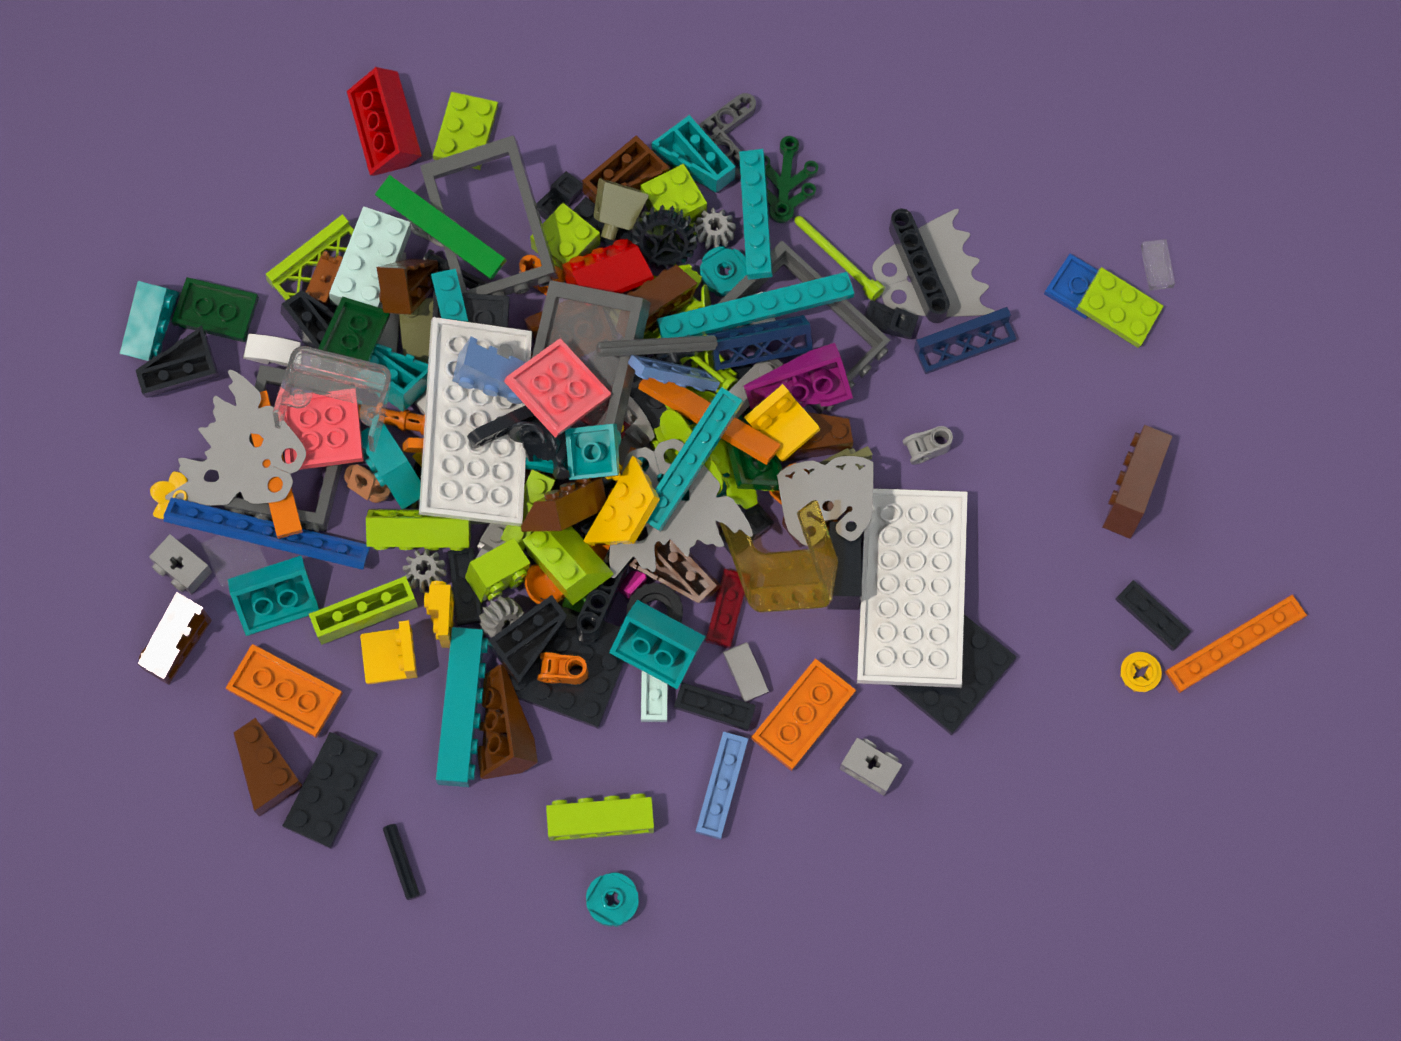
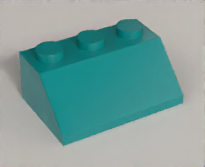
(273, 595)
(657, 644)

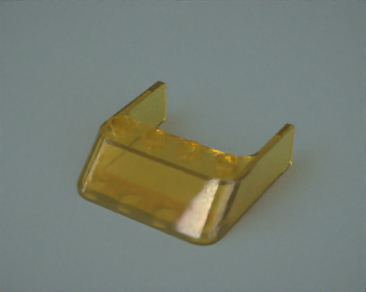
(787, 577)

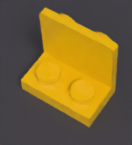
(783, 421)
(389, 654)

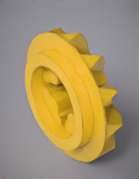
(1141, 660)

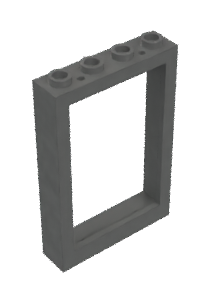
(476, 156)
(784, 255)
(309, 520)

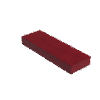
(726, 610)

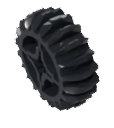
(658, 225)

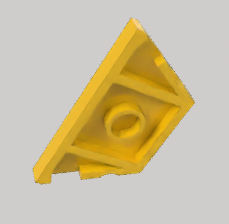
(625, 508)

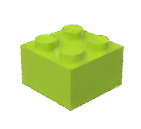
(677, 190)
(568, 235)
(497, 570)

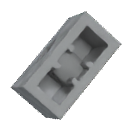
(172, 552)
(857, 763)

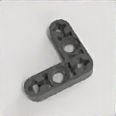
(719, 136)

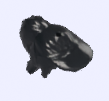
(540, 442)

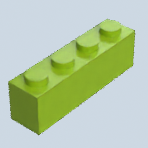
(410, 530)
(363, 610)
(600, 818)

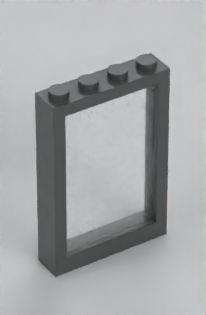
(582, 320)

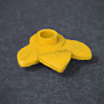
(162, 488)

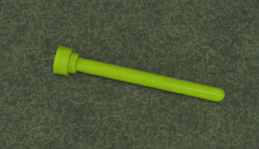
(872, 288)

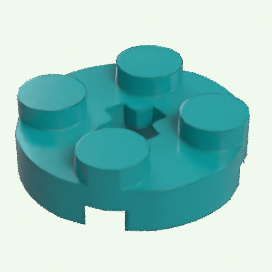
(709, 270)
(616, 914)

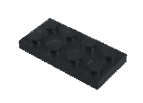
(330, 790)

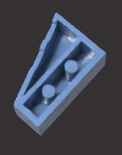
(485, 370)

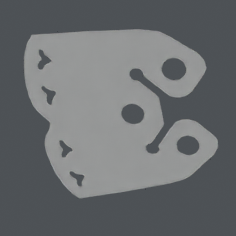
(828, 483)

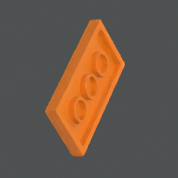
(284, 690)
(803, 714)

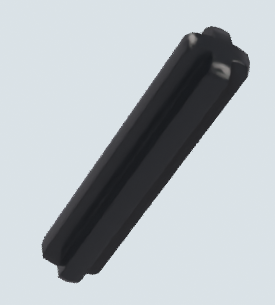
(401, 862)

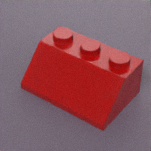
(609, 268)

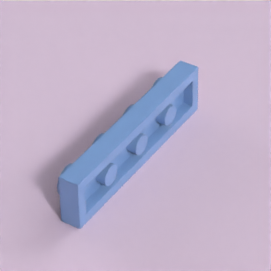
(671, 372)
(721, 785)

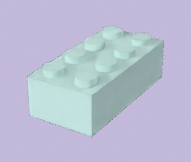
(374, 243)

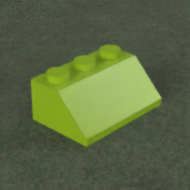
(567, 562)

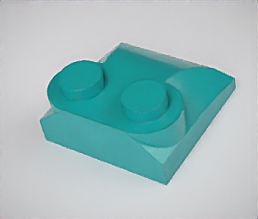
(593, 451)

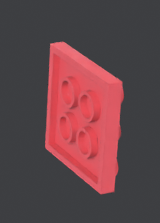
(557, 387)
(327, 431)

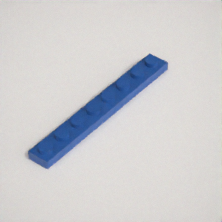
(263, 533)

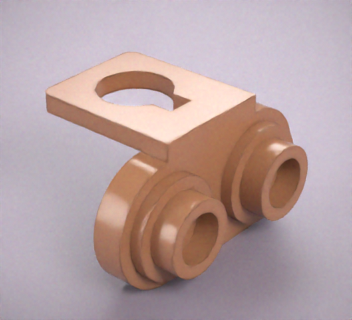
(365, 484)

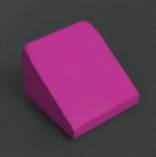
(632, 582)

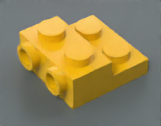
(440, 606)

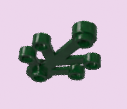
(786, 183)

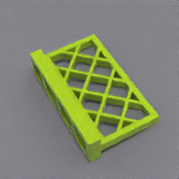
(306, 254)

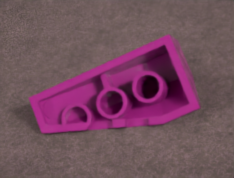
(810, 378)

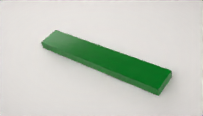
(440, 227)

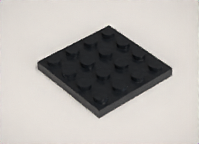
(982, 666)
(582, 701)

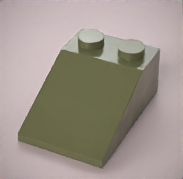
(416, 331)

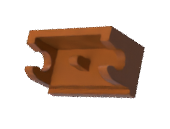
(324, 277)

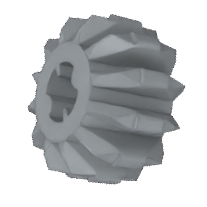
(716, 220)
(416, 565)
(499, 615)

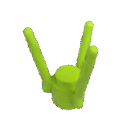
(726, 378)

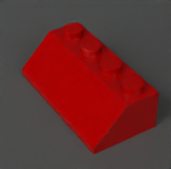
(383, 122)

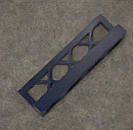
(962, 332)
(762, 333)

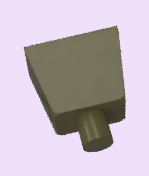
(617, 206)

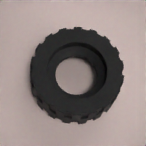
(659, 593)

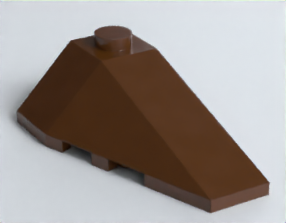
(507, 738)

